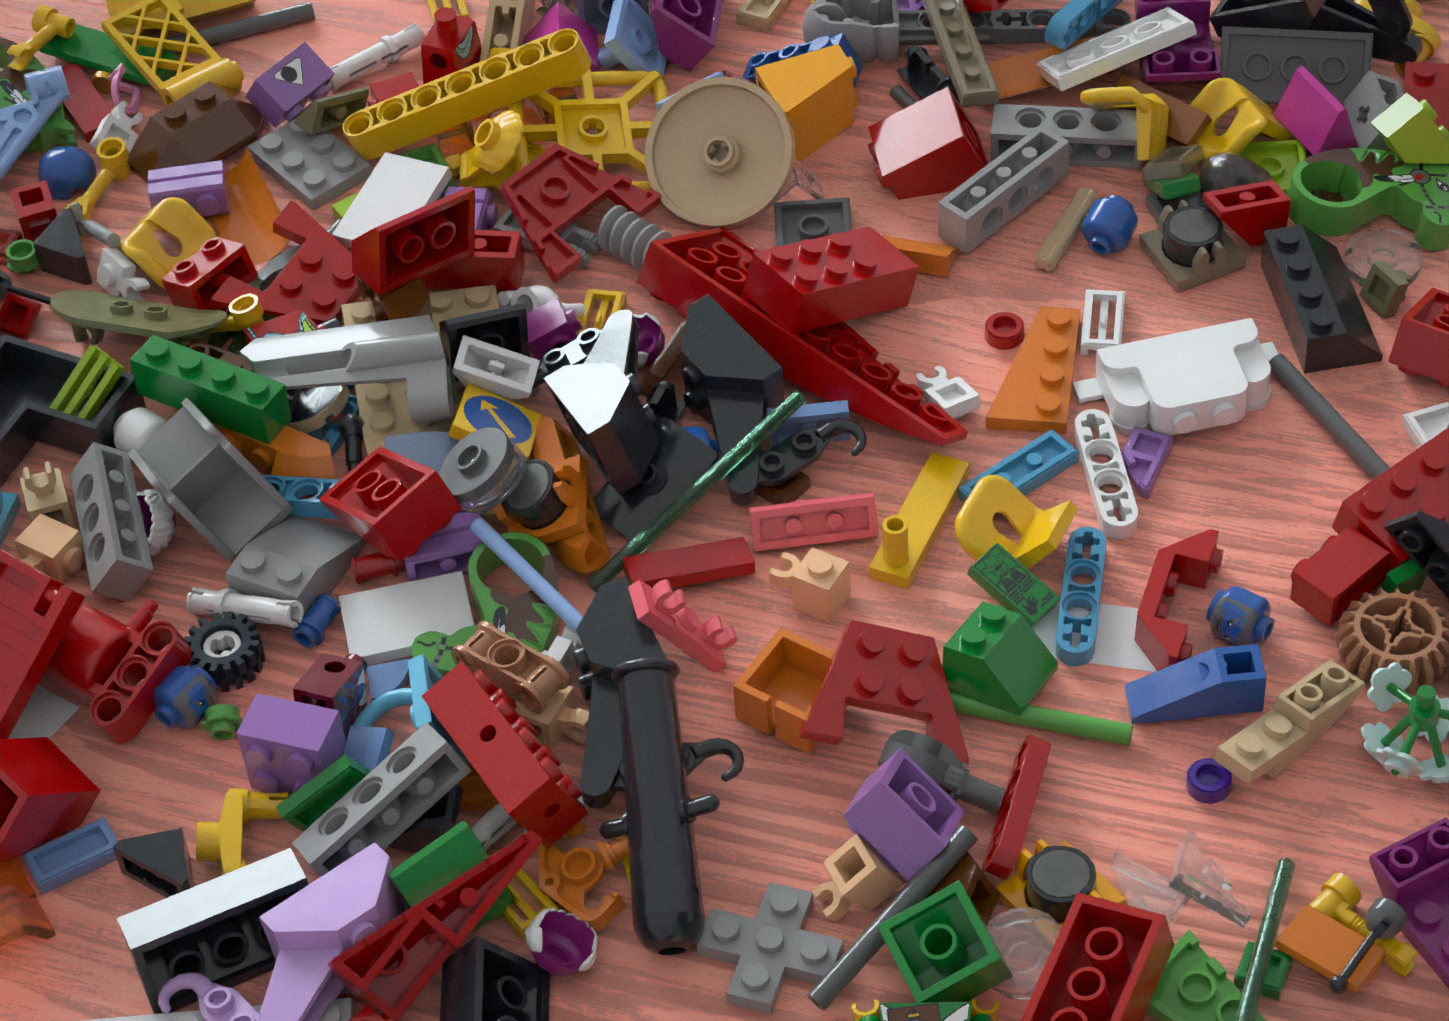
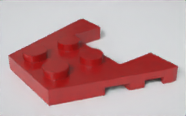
(556, 193)
(312, 281)
(886, 674)

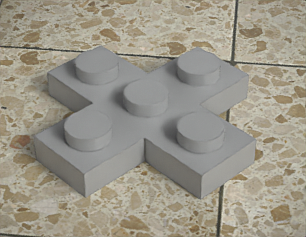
(769, 947)

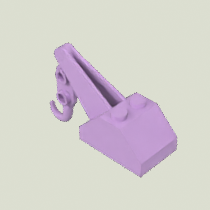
(304, 938)

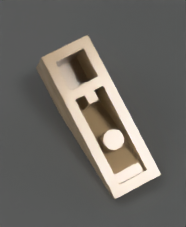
(507, 24)

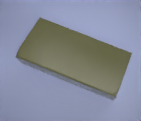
(332, 111)

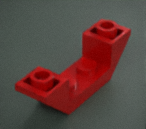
(1183, 563)

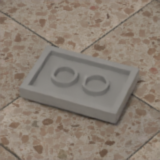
(310, 165)

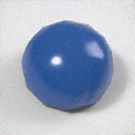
(66, 170)

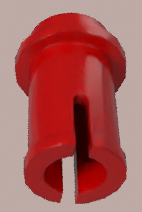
(375, 566)

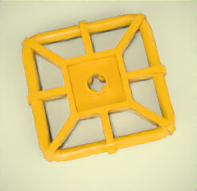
(605, 115)

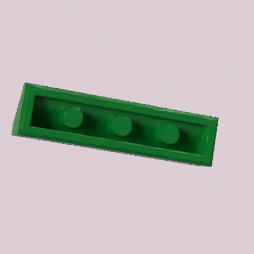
(99, 52)

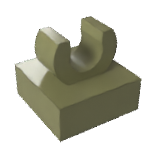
(1385, 288)

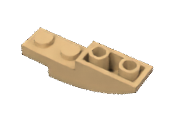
(1292, 726)

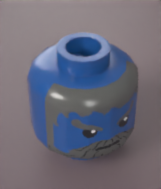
(1240, 616)
(184, 697)

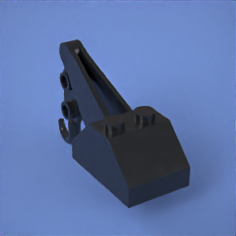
(1388, 21)
(732, 386)
(599, 398)
(606, 639)

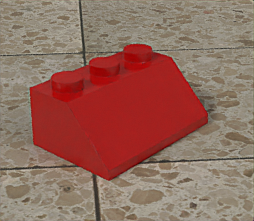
(416, 242)

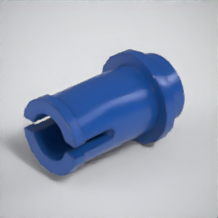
(315, 622)

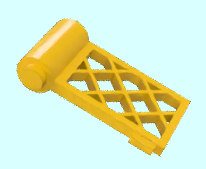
(188, 75)

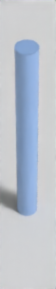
(526, 573)

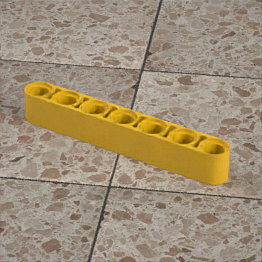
(467, 94)

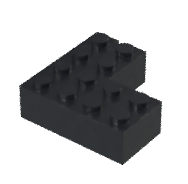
(29, 384)

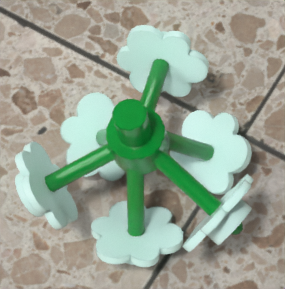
(1426, 717)

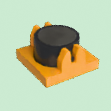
(1053, 879)

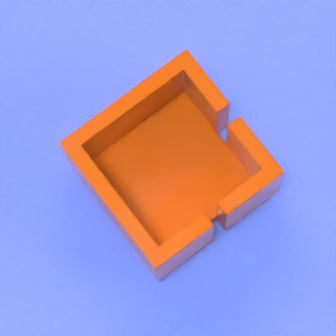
(781, 687)

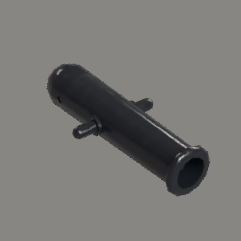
(658, 809)

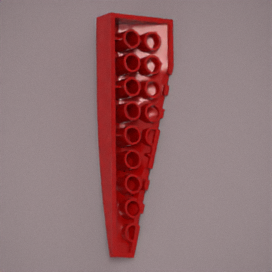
(823, 360)

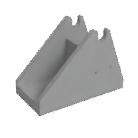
(210, 481)

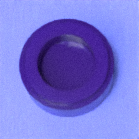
(1208, 781)

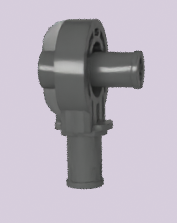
(945, 769)

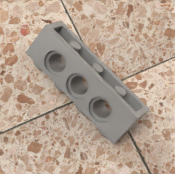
(1094, 134)
(1003, 189)
(110, 522)
(384, 801)

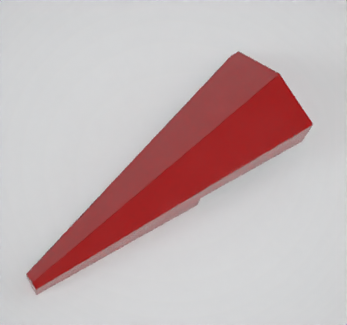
(404, 954)

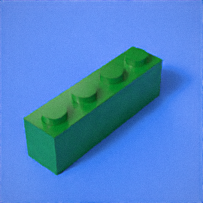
(217, 388)

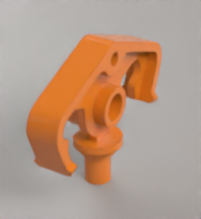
(571, 875)

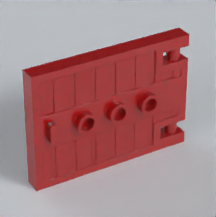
(32, 624)

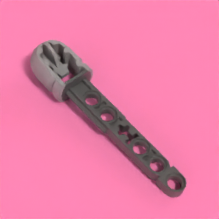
(878, 27)

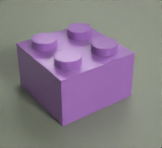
(288, 743)
(903, 814)

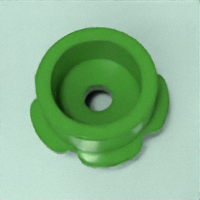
(21, 257)
(222, 721)

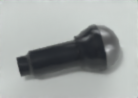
(351, 431)

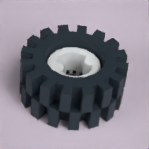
(232, 665)

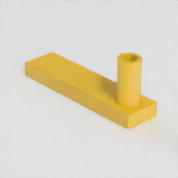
(915, 527)

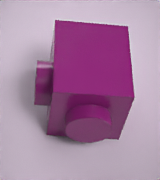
(551, 328)

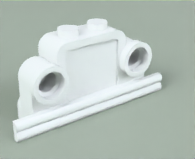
(1183, 379)

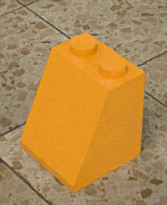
(814, 95)

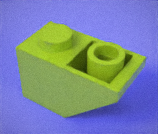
(1412, 133)

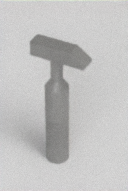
(93, 228)

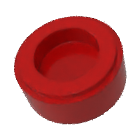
(1004, 330)

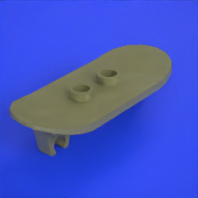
(137, 317)

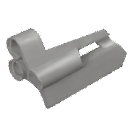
(364, 354)

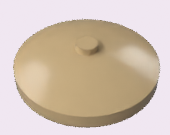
(720, 152)

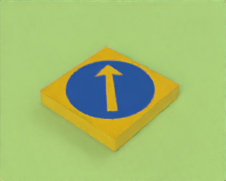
(485, 409)

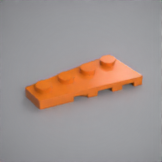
(1041, 376)

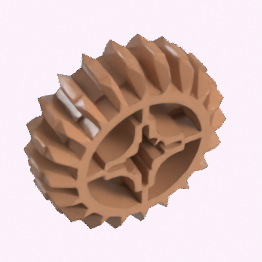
(1395, 630)

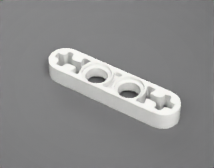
(1107, 473)

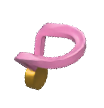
(110, 83)

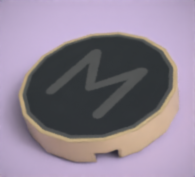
(313, 405)

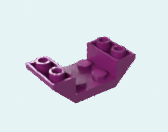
(1185, 61)
(1417, 879)

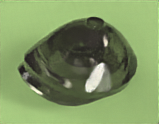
(1229, 171)

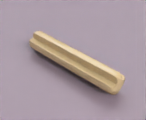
(1065, 229)

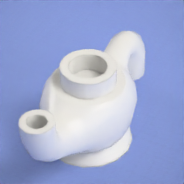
(535, 297)

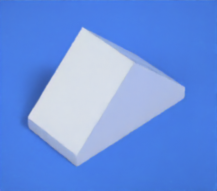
(495, 369)

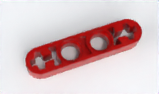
(1016, 807)

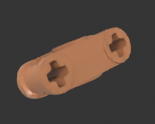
(513, 666)

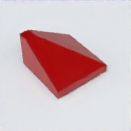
(18, 315)

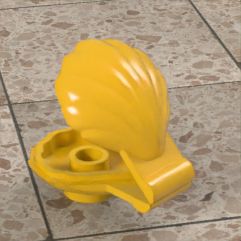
(494, 152)

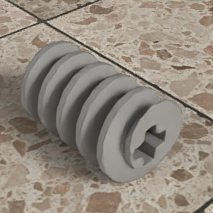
(628, 235)

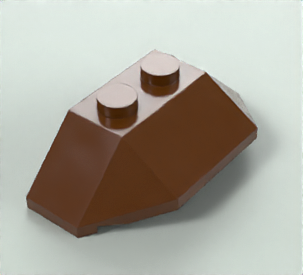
(196, 129)

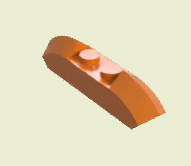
(287, 455)
(588, 549)

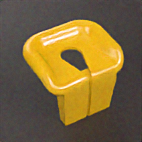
(1150, 115)
(1253, 117)
(178, 220)
(1038, 529)

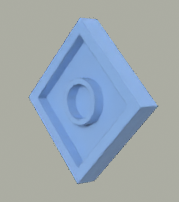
(631, 40)

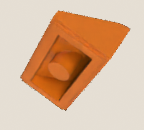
(931, 257)
(1328, 947)

